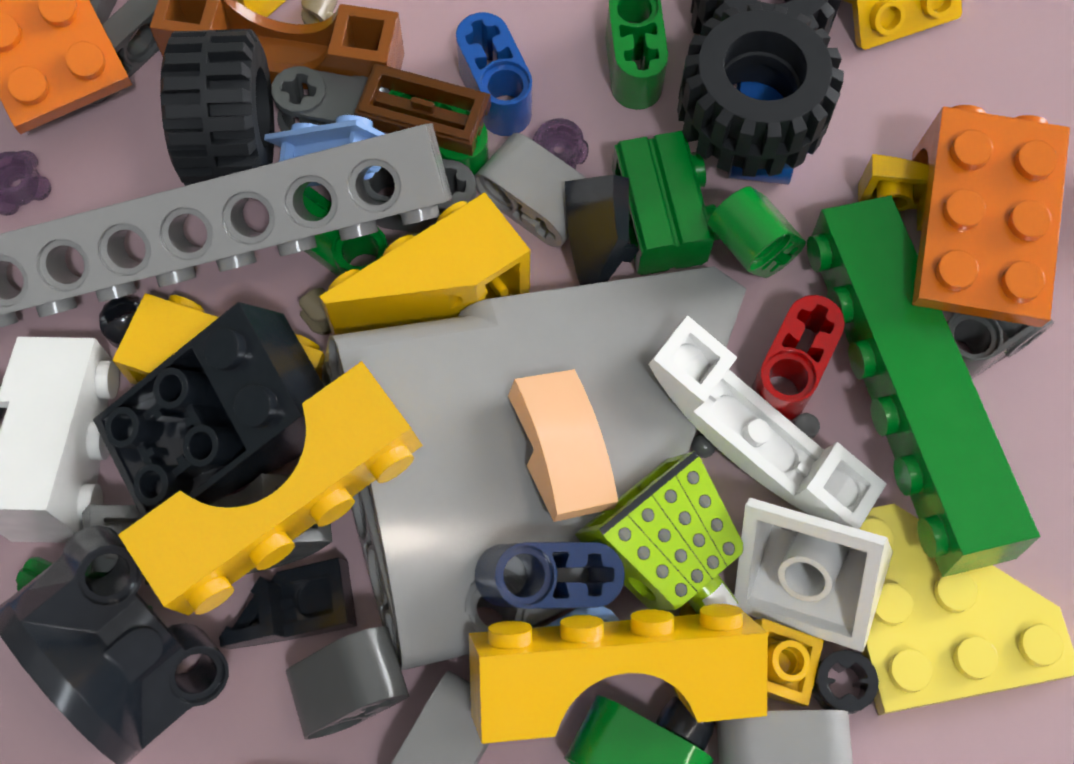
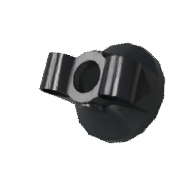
(105, 649)

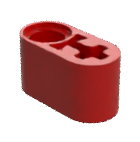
(801, 368)

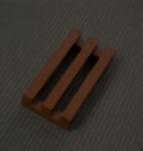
(395, 113)

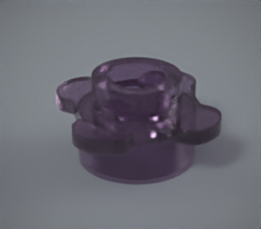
(22, 167)

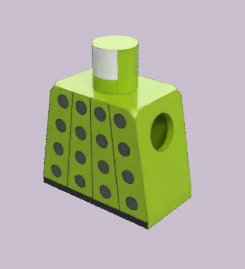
(671, 537)

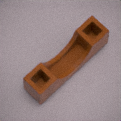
(339, 45)

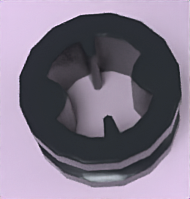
(839, 662)

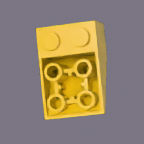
(435, 274)

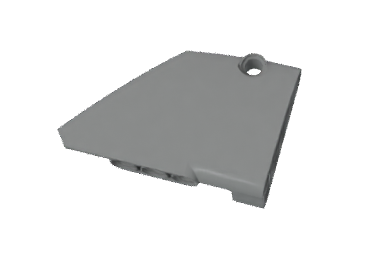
(472, 472)

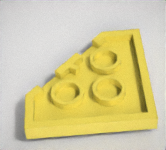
(956, 632)

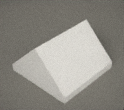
(810, 573)

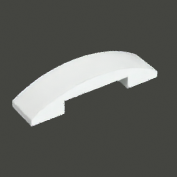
(756, 435)

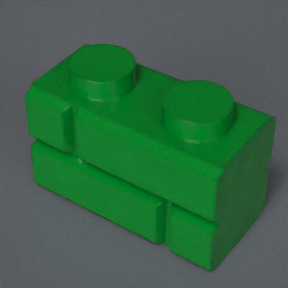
(665, 202)

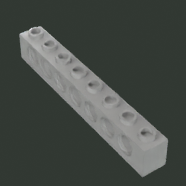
(159, 219)

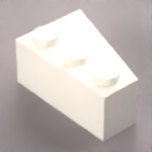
(50, 435)

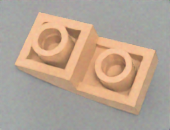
(568, 446)

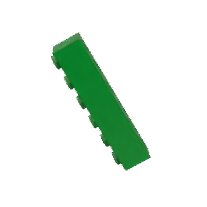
(920, 391)

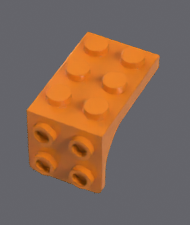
(54, 60)
(991, 214)

